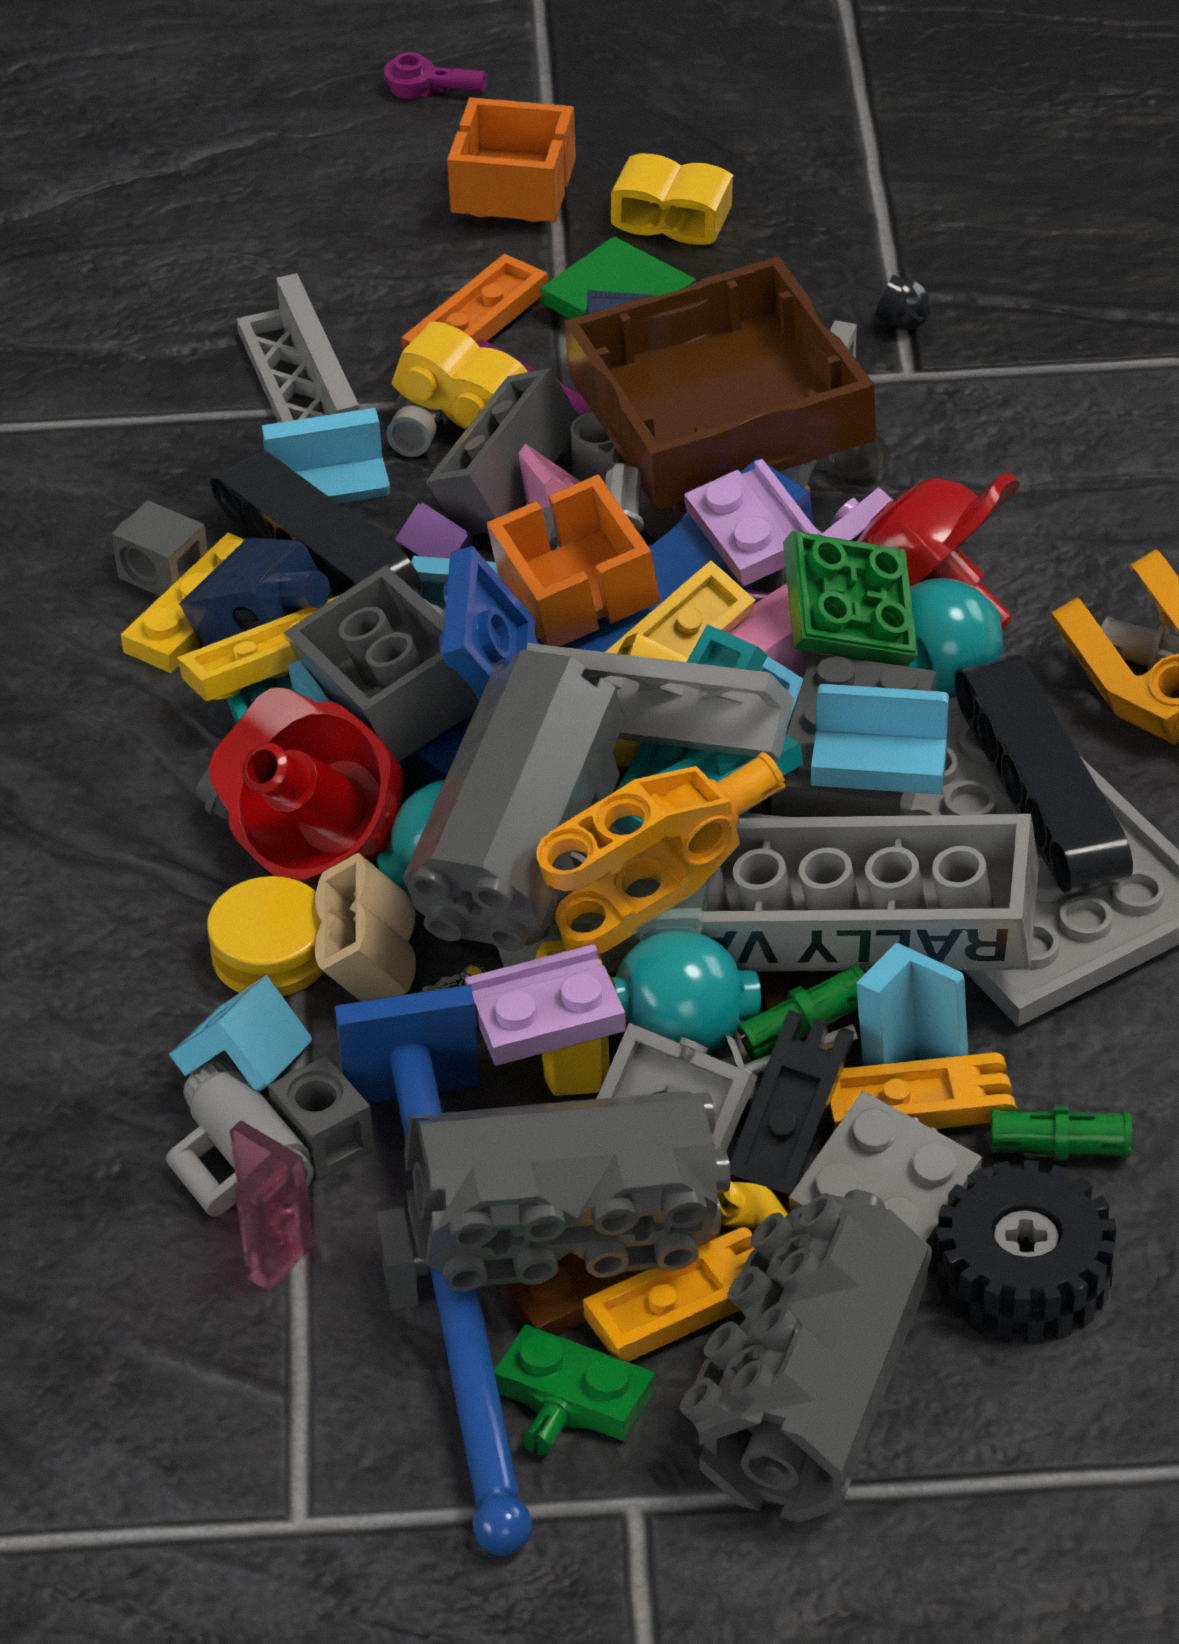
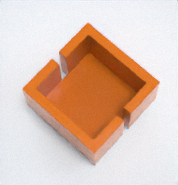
(511, 159)
(593, 574)

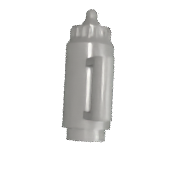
(218, 1101)

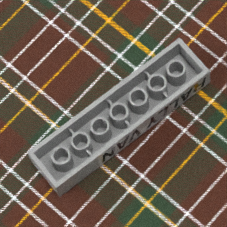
(856, 885)

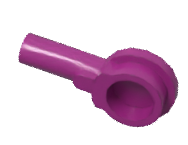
(416, 77)

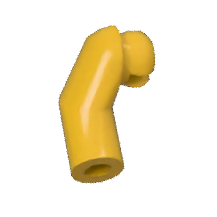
(747, 1205)

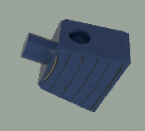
(255, 587)

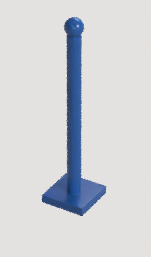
(410, 1053)

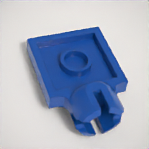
(481, 620)

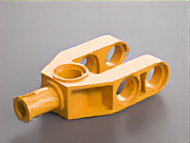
(1133, 698)
(680, 844)

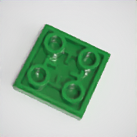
(611, 268)
(849, 599)

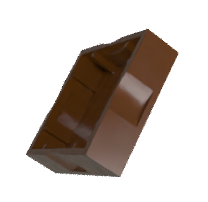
(719, 380)

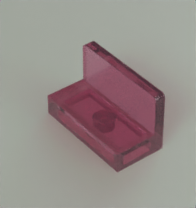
(270, 1204)

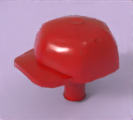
(934, 522)
(306, 785)

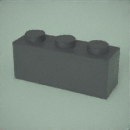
(483, 469)

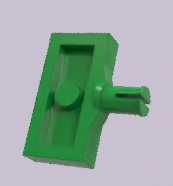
(571, 1387)

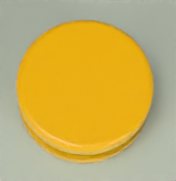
(265, 930)

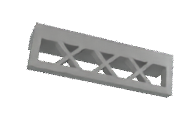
(302, 345)
(691, 702)

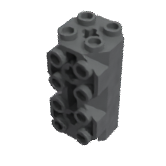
(523, 768)
(593, 1178)
(805, 1373)

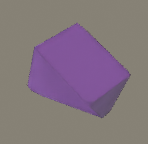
(432, 534)

